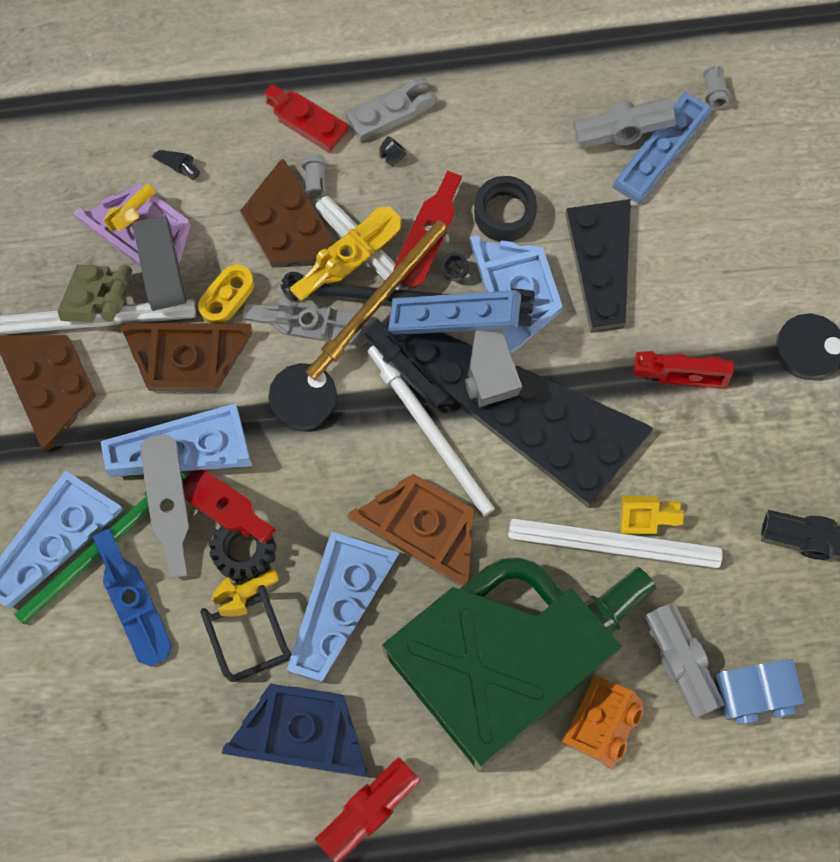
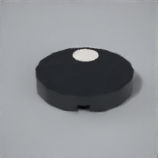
(809, 346)
(300, 400)

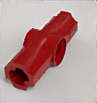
(367, 810)

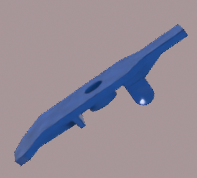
(139, 618)

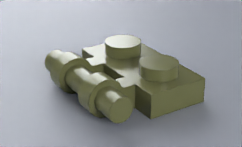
(87, 290)

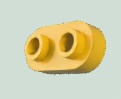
(225, 296)

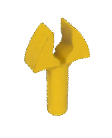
(125, 215)
(241, 593)

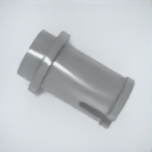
(717, 93)
(315, 175)

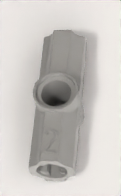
(624, 123)
(684, 660)

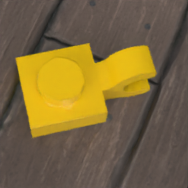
(644, 514)

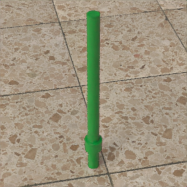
(81, 563)

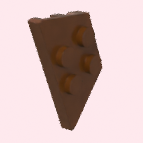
(285, 221)
(185, 354)
(47, 381)

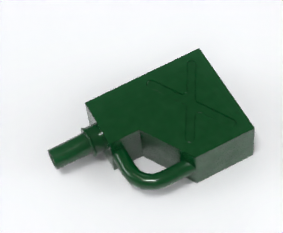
(499, 669)

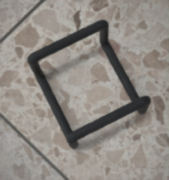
(263, 597)

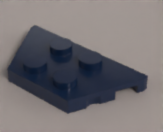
(300, 731)

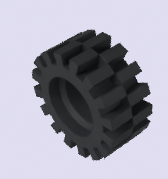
(240, 569)

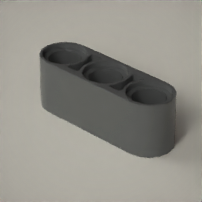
(159, 263)

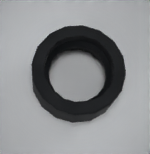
(505, 186)

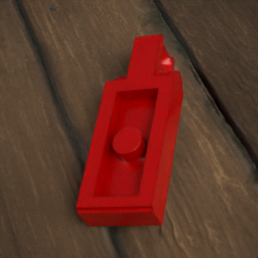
(306, 118)
(684, 370)

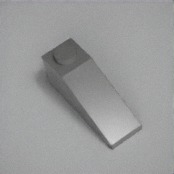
(491, 368)

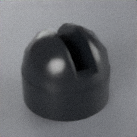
(393, 150)
(458, 260)

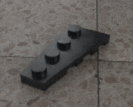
(601, 256)

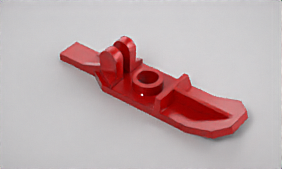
(435, 208)
(212, 495)

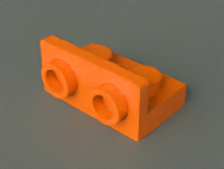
(604, 721)

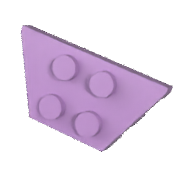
(124, 240)

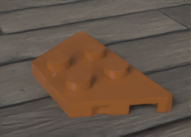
(422, 525)

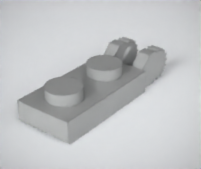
(390, 109)

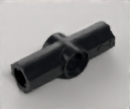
(813, 535)

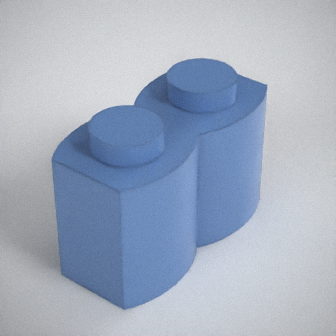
(760, 690)

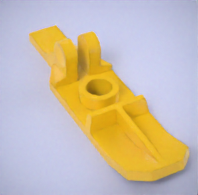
(362, 241)

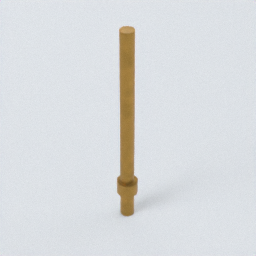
(334, 348)

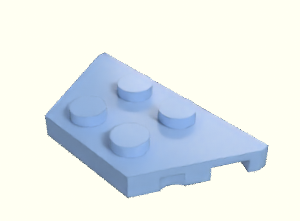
(518, 267)

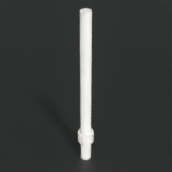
(394, 378)

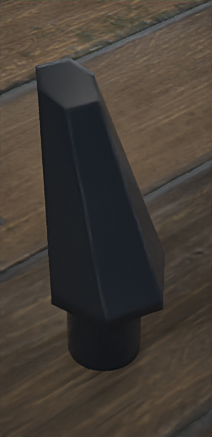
(178, 162)

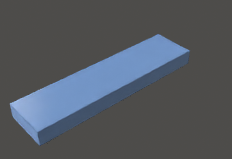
(661, 149)
(455, 312)

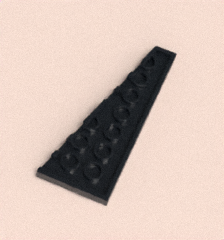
(549, 425)

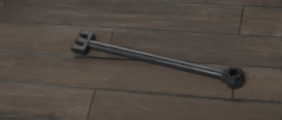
(365, 293)

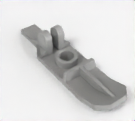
(289, 319)
(164, 482)

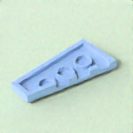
(203, 442)
(52, 535)
(341, 593)

